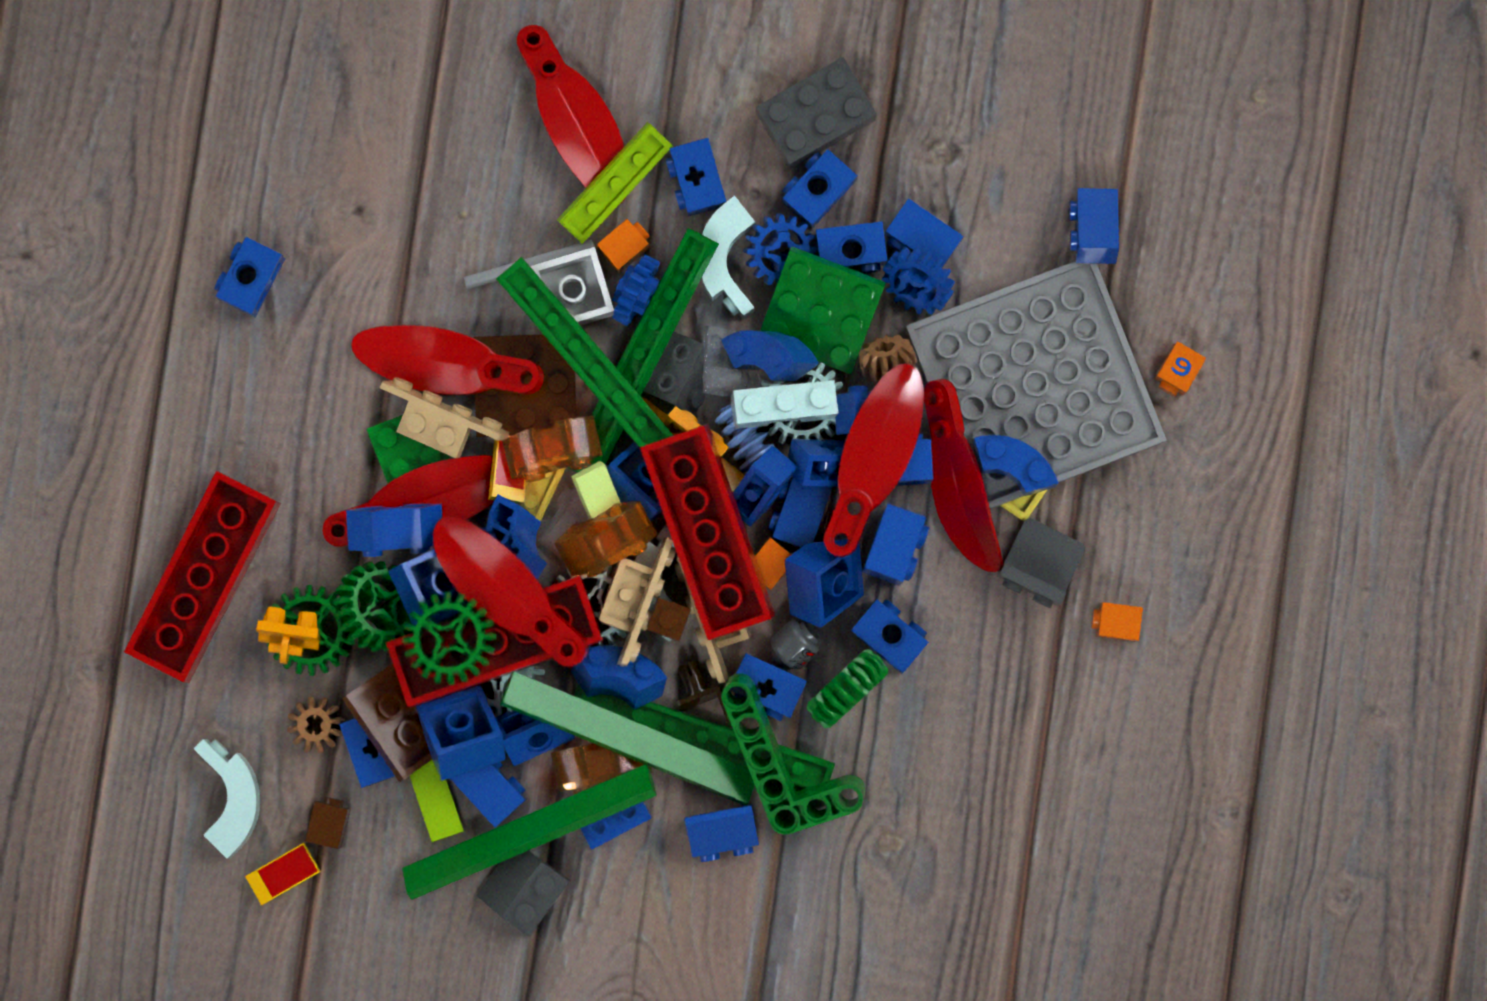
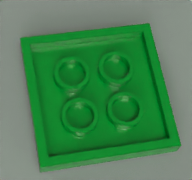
(824, 307)

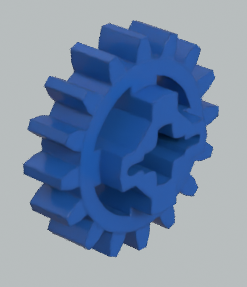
(778, 237)
(915, 278)
(635, 290)

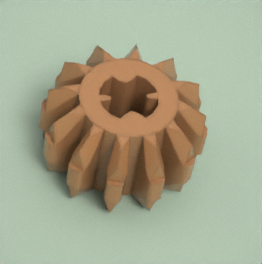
(883, 355)
(304, 724)

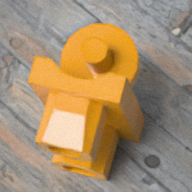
(288, 638)

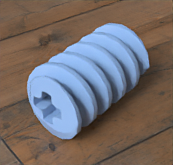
(746, 439)

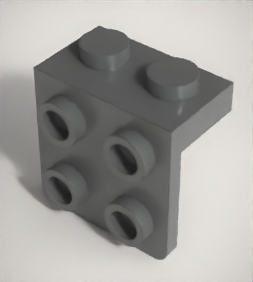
(679, 374)
(1041, 563)

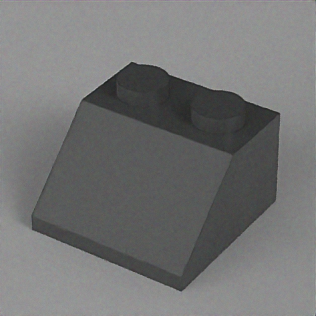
(523, 890)

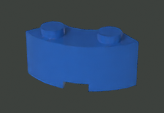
(774, 352)
(1016, 461)
(392, 528)
(517, 531)
(635, 683)

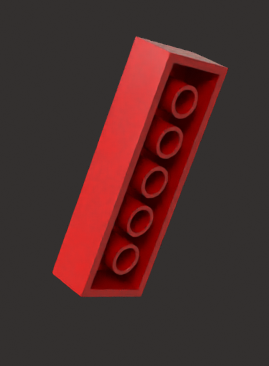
(708, 531)
(202, 577)
(511, 651)

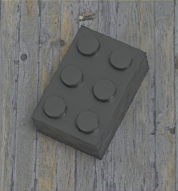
(816, 113)

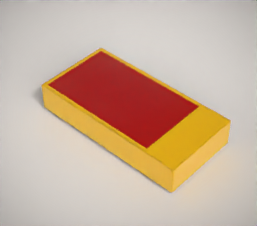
(501, 480)
(283, 873)

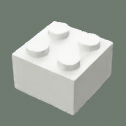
(578, 285)

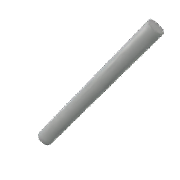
(490, 275)

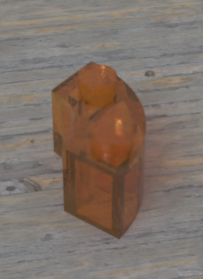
(563, 445)
(605, 539)
(587, 766)

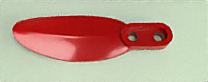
(570, 109)
(442, 361)
(876, 452)
(957, 480)
(455, 483)
(503, 586)

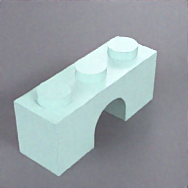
(785, 402)

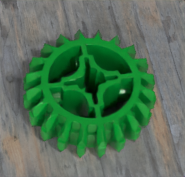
(363, 581)
(424, 622)
(334, 646)
(847, 688)

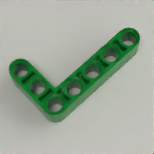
(776, 768)

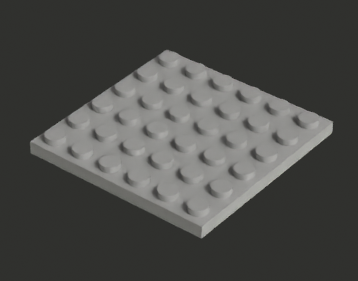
(1044, 369)

